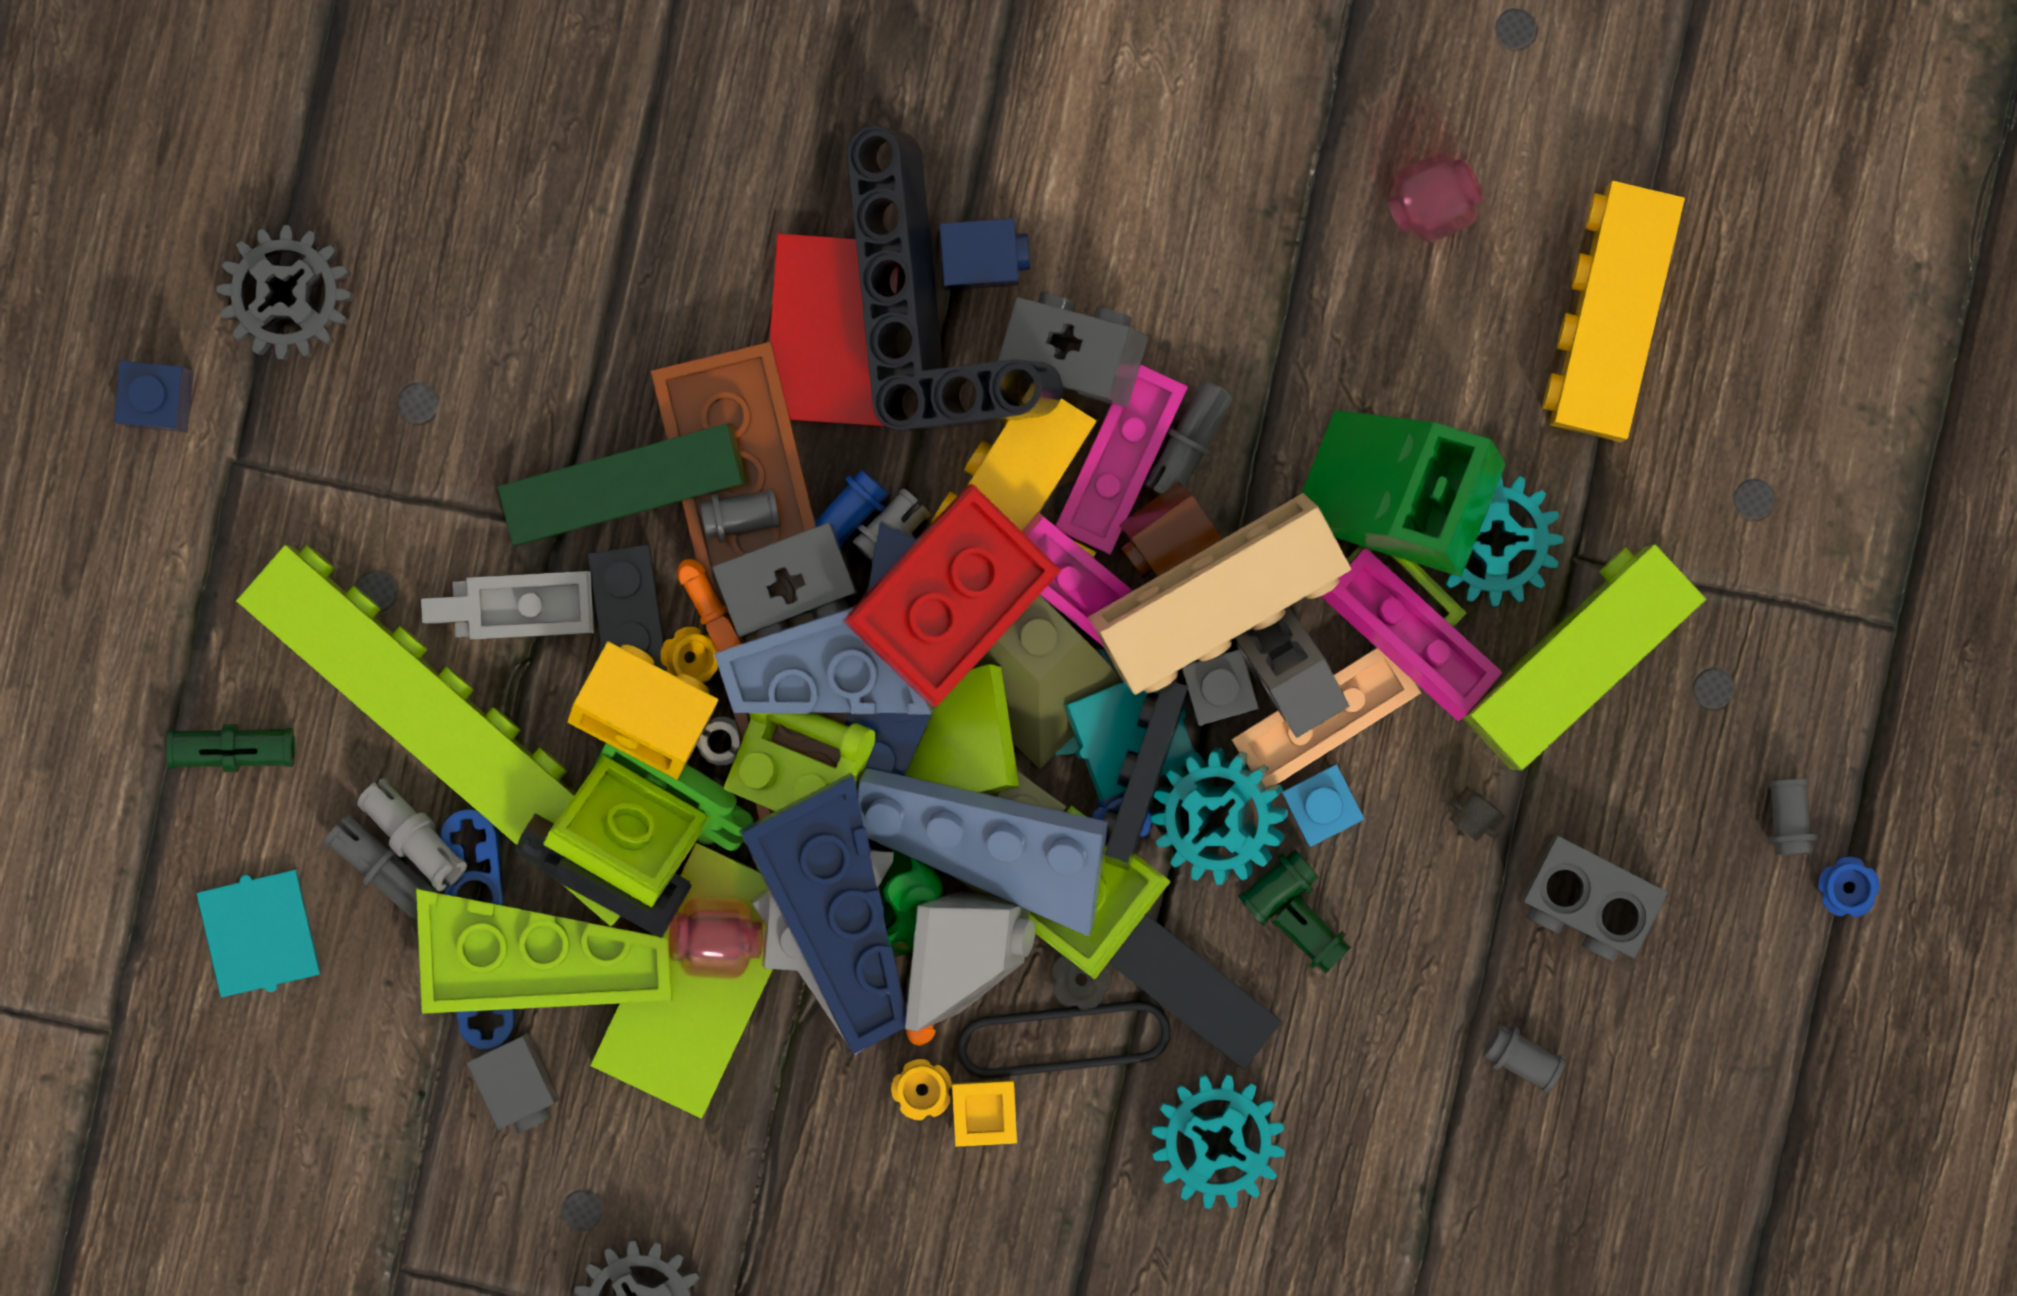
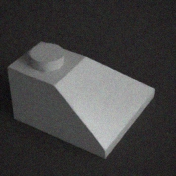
(962, 952)

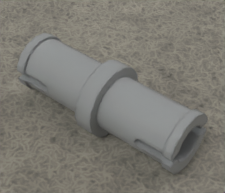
(412, 834)

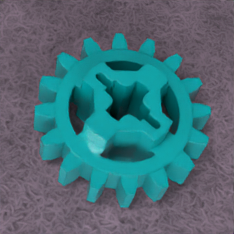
(1536, 539)
(1237, 830)
(1203, 1165)

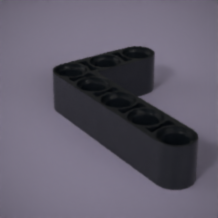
(917, 304)

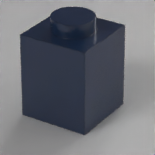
(982, 254)
(153, 396)

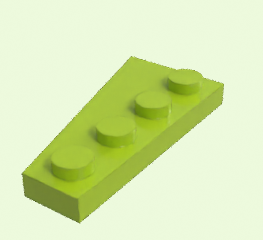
(517, 959)

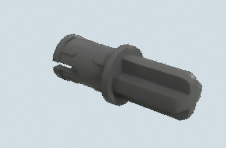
(1190, 438)
(377, 864)

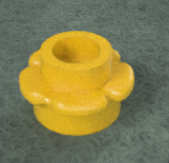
(685, 640)
(921, 1072)

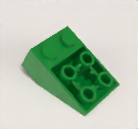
(1405, 487)

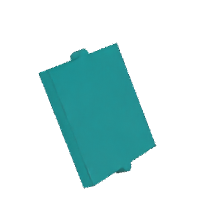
(1108, 728)
(258, 933)

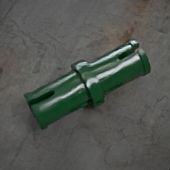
(230, 748)

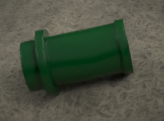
(1279, 887)
(1312, 934)

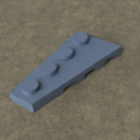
(1001, 845)

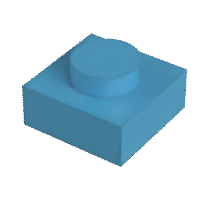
(1322, 805)

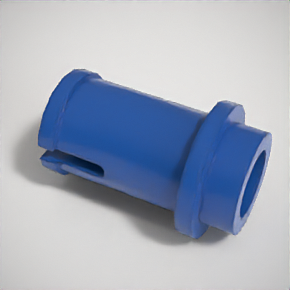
(853, 505)

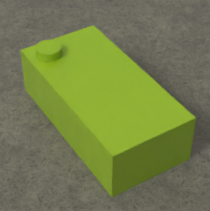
(1584, 655)

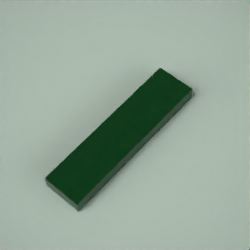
(622, 484)

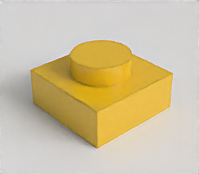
(984, 1113)

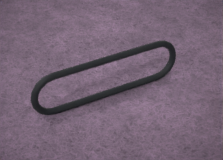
(1063, 1065)

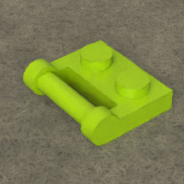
(779, 775)

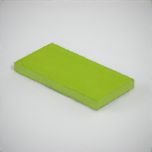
(686, 1043)

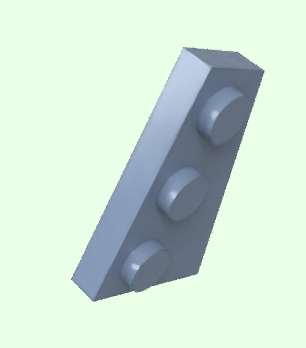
(814, 669)

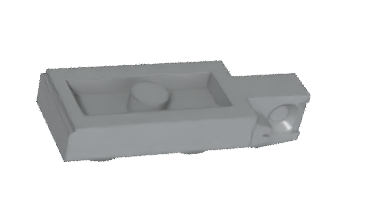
(516, 606)

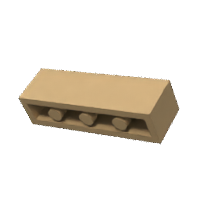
(1220, 595)

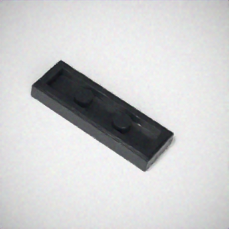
(1195, 991)

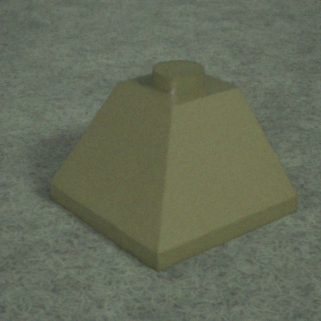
(1042, 671)

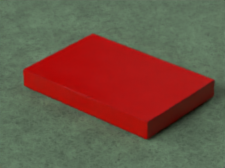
(822, 330)
(951, 595)

